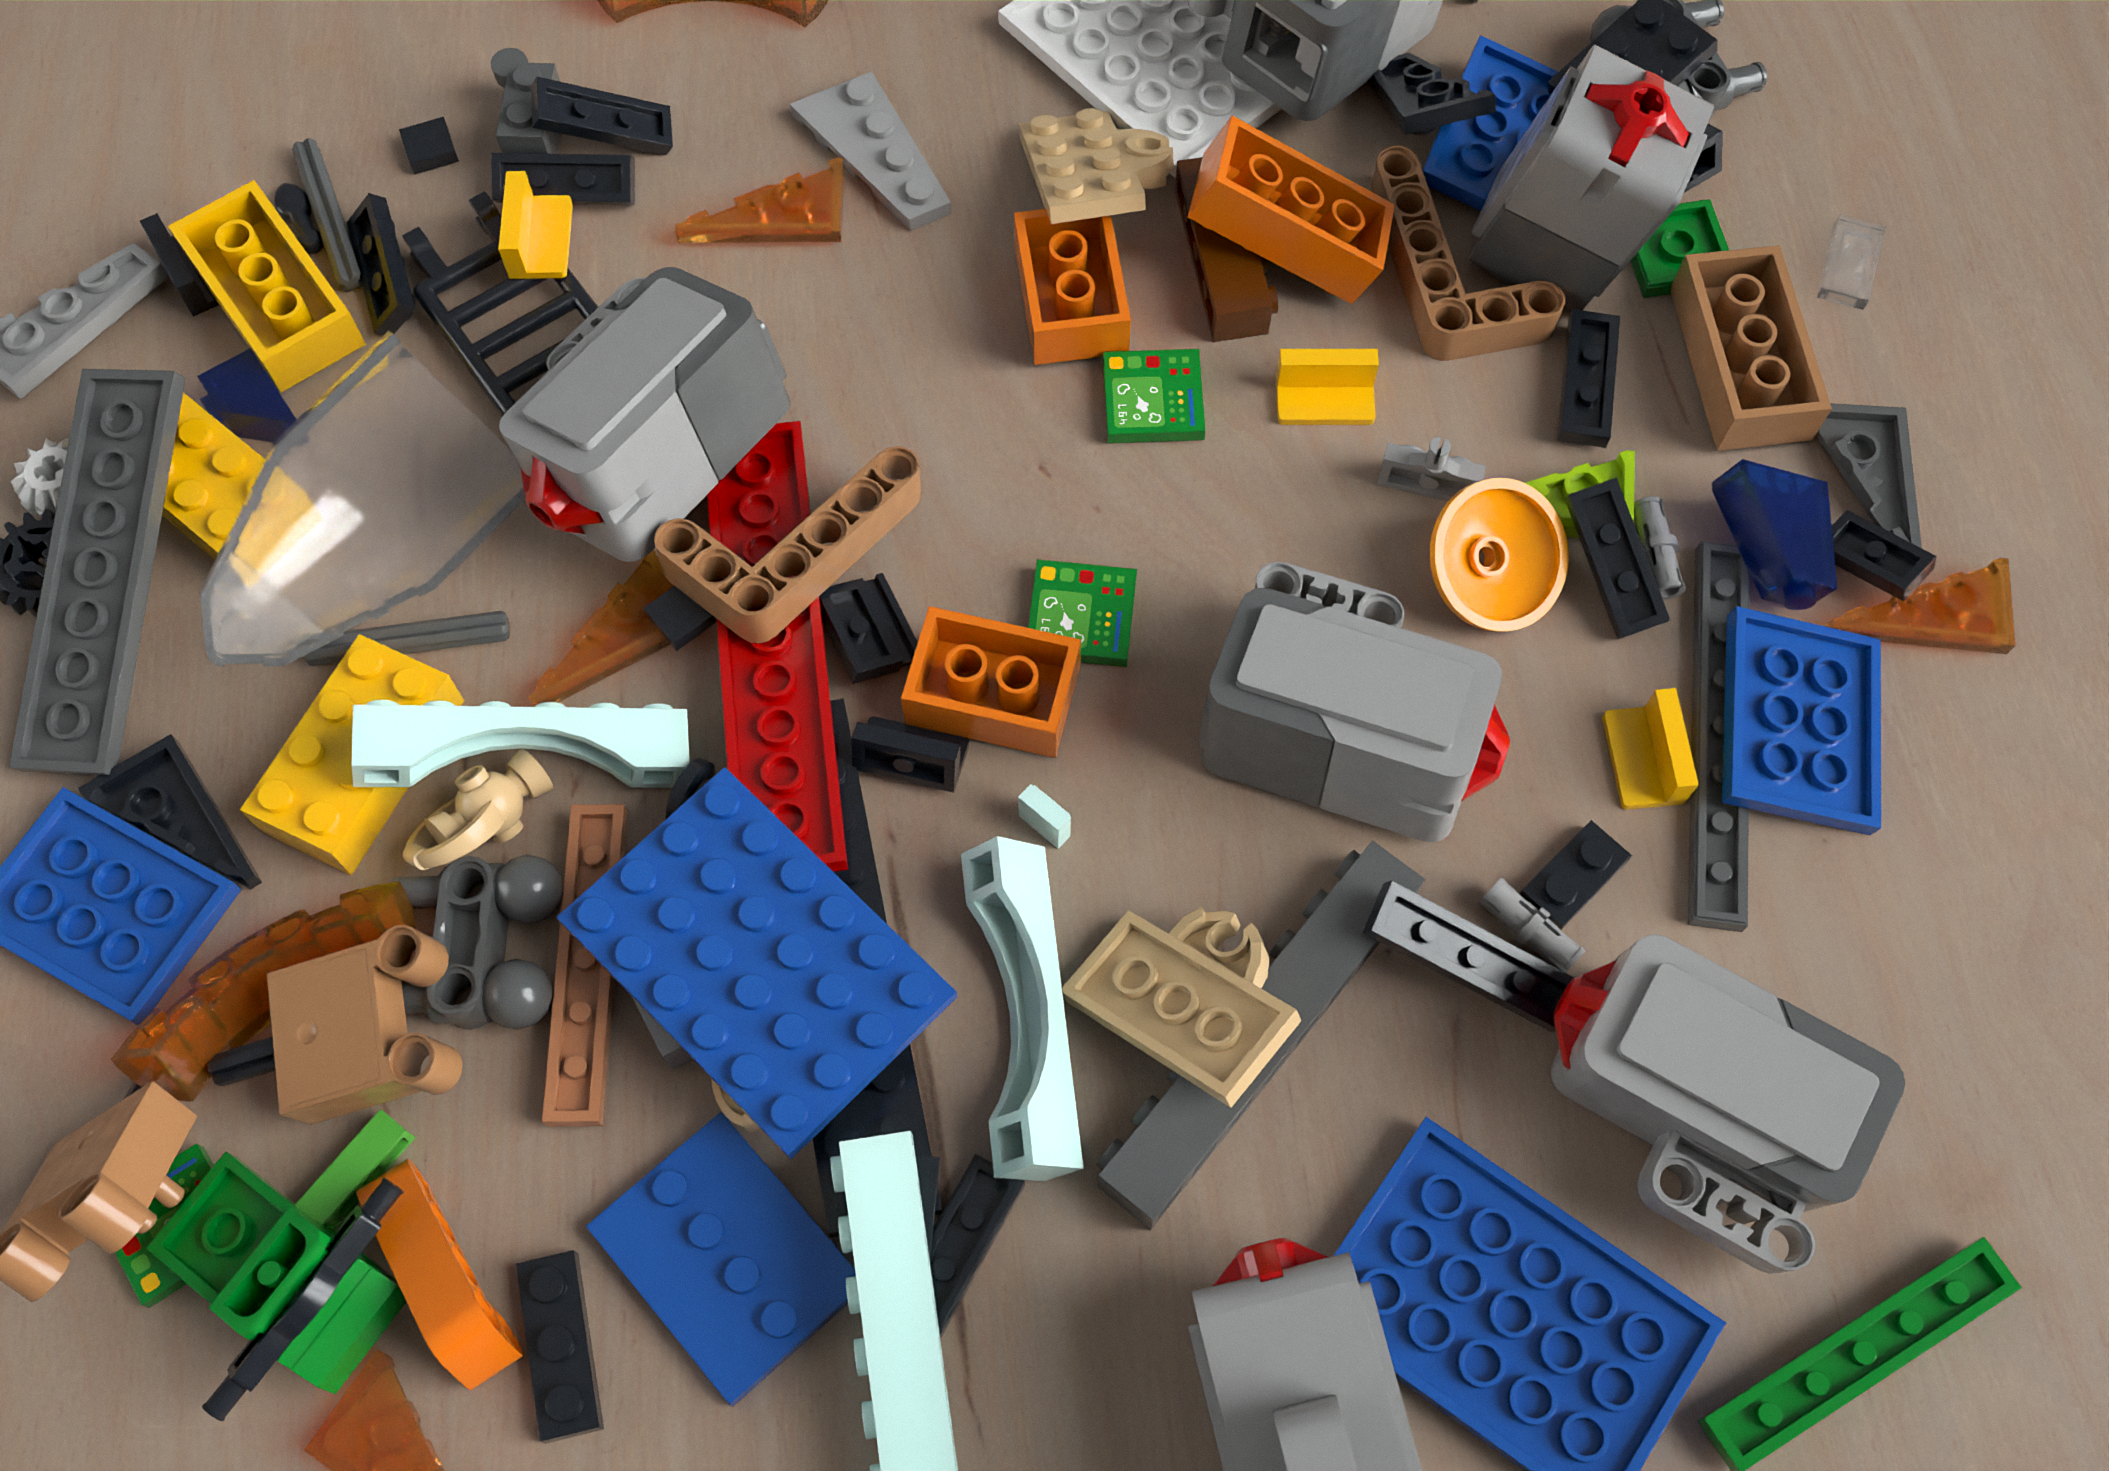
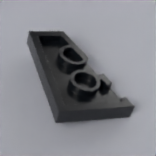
(1424, 99)

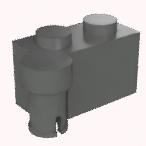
(515, 125)

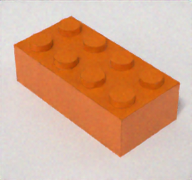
(1292, 210)

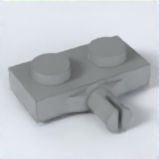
(1428, 472)

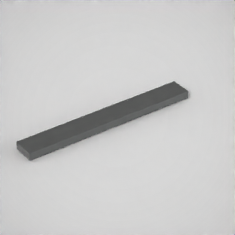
(1716, 829)

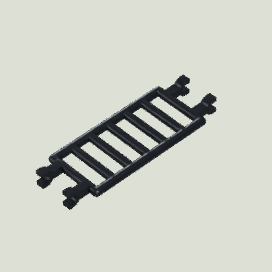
(450, 322)

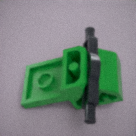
(281, 1278)

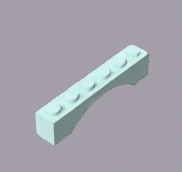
(407, 742)
(1036, 1116)

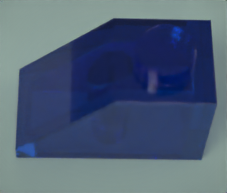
(246, 398)

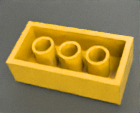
(267, 285)
(207, 477)
(309, 787)

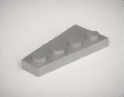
(875, 145)
(72, 317)

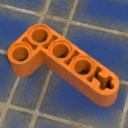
(439, 1284)

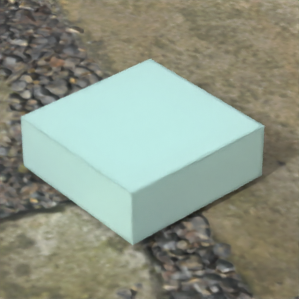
(1044, 815)

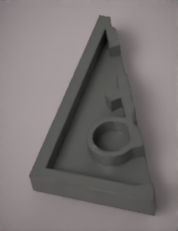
(1876, 461)

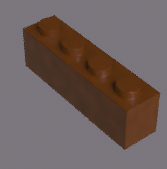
(1227, 274)

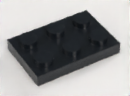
(1654, 39)

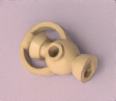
(482, 809)

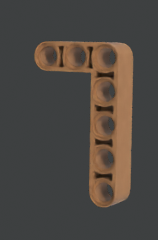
(1431, 284)
(799, 553)

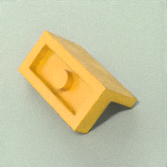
(534, 231)
(1326, 386)
(1651, 753)

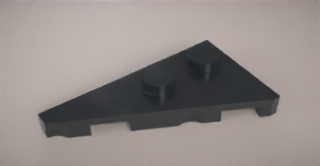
(170, 802)

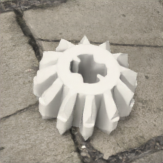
(41, 477)

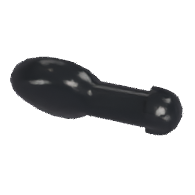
(294, 208)

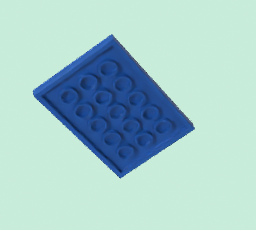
(758, 961)
(1522, 1313)

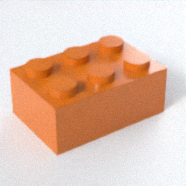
(1071, 287)
(991, 681)

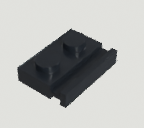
(867, 628)

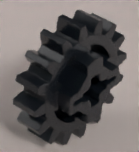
(19, 562)

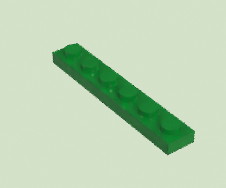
(1858, 1355)

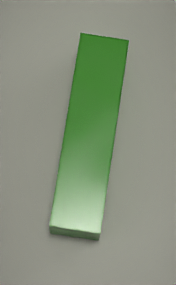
(357, 1165)

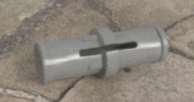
(1659, 545)
(1531, 926)

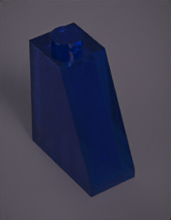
(1780, 531)

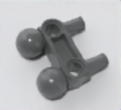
(1712, 79)
(475, 937)

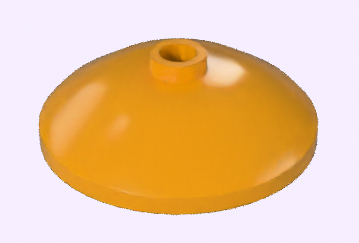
(1521, 549)

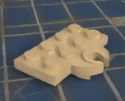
(1092, 167)
(1187, 999)

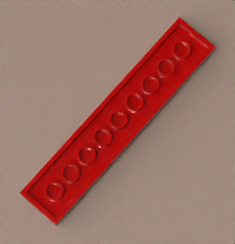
(779, 688)

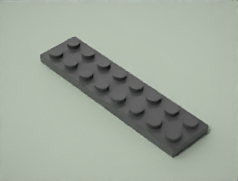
(98, 572)

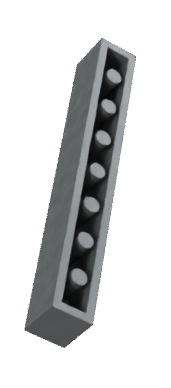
(1308, 974)

